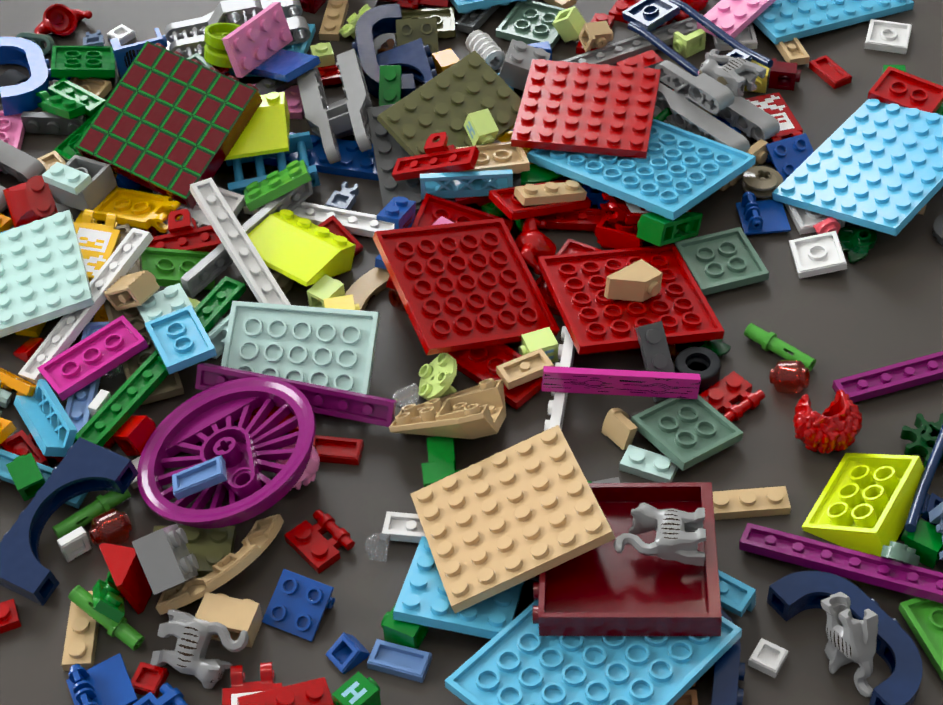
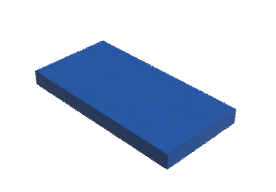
(286, 65)

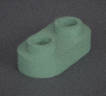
(39, 39)
(900, 553)

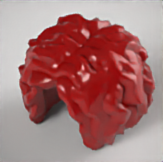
(832, 429)

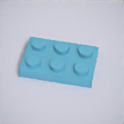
(180, 339)

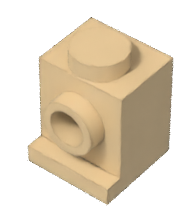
(595, 35)

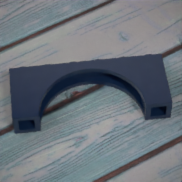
(414, 59)
(82, 470)

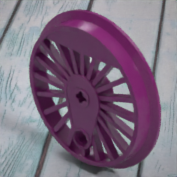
(243, 447)

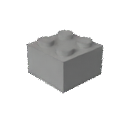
(518, 63)
(102, 184)
(166, 558)

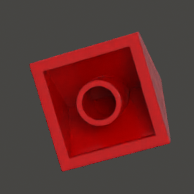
(127, 574)

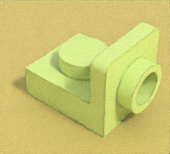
(689, 44)

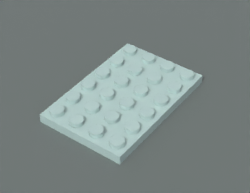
(41, 273)
(303, 343)

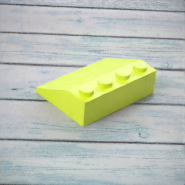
(266, 130)
(301, 248)
(866, 501)

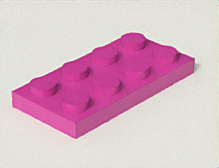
(92, 357)

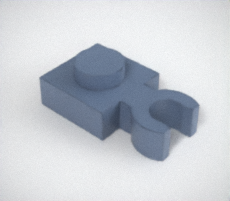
(93, 39)
(345, 198)

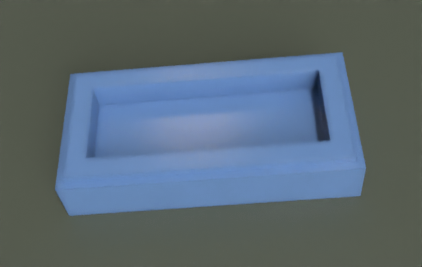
(199, 477)
(399, 660)

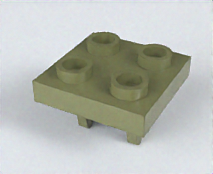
(413, 29)

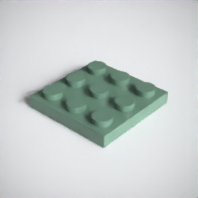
(530, 23)
(722, 261)
(686, 430)

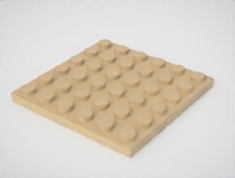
(510, 518)

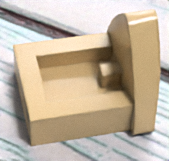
(619, 428)

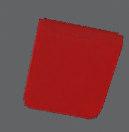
(26, 350)

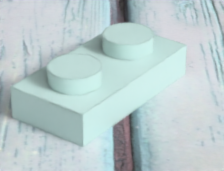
(67, 178)
(648, 465)

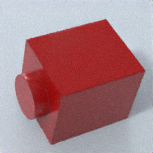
(134, 434)

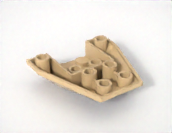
(462, 414)

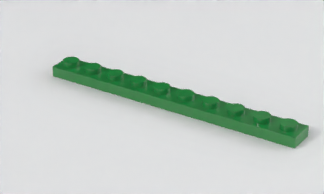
(153, 371)

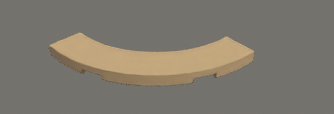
(368, 285)
(227, 568)

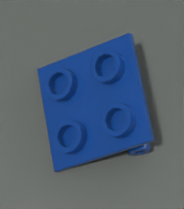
(789, 154)
(761, 216)
(298, 605)
(101, 684)

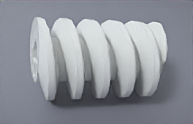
(486, 48)

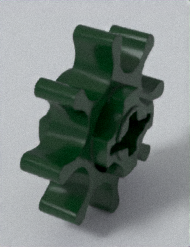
(922, 438)

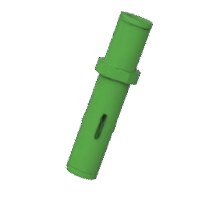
(770, 342)
(86, 514)
(121, 630)

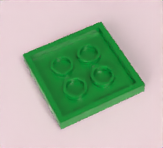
(82, 62)

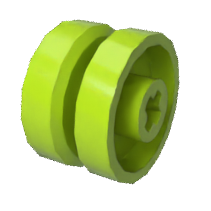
(214, 48)

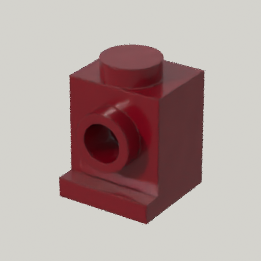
(783, 75)

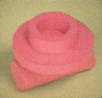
(828, 225)

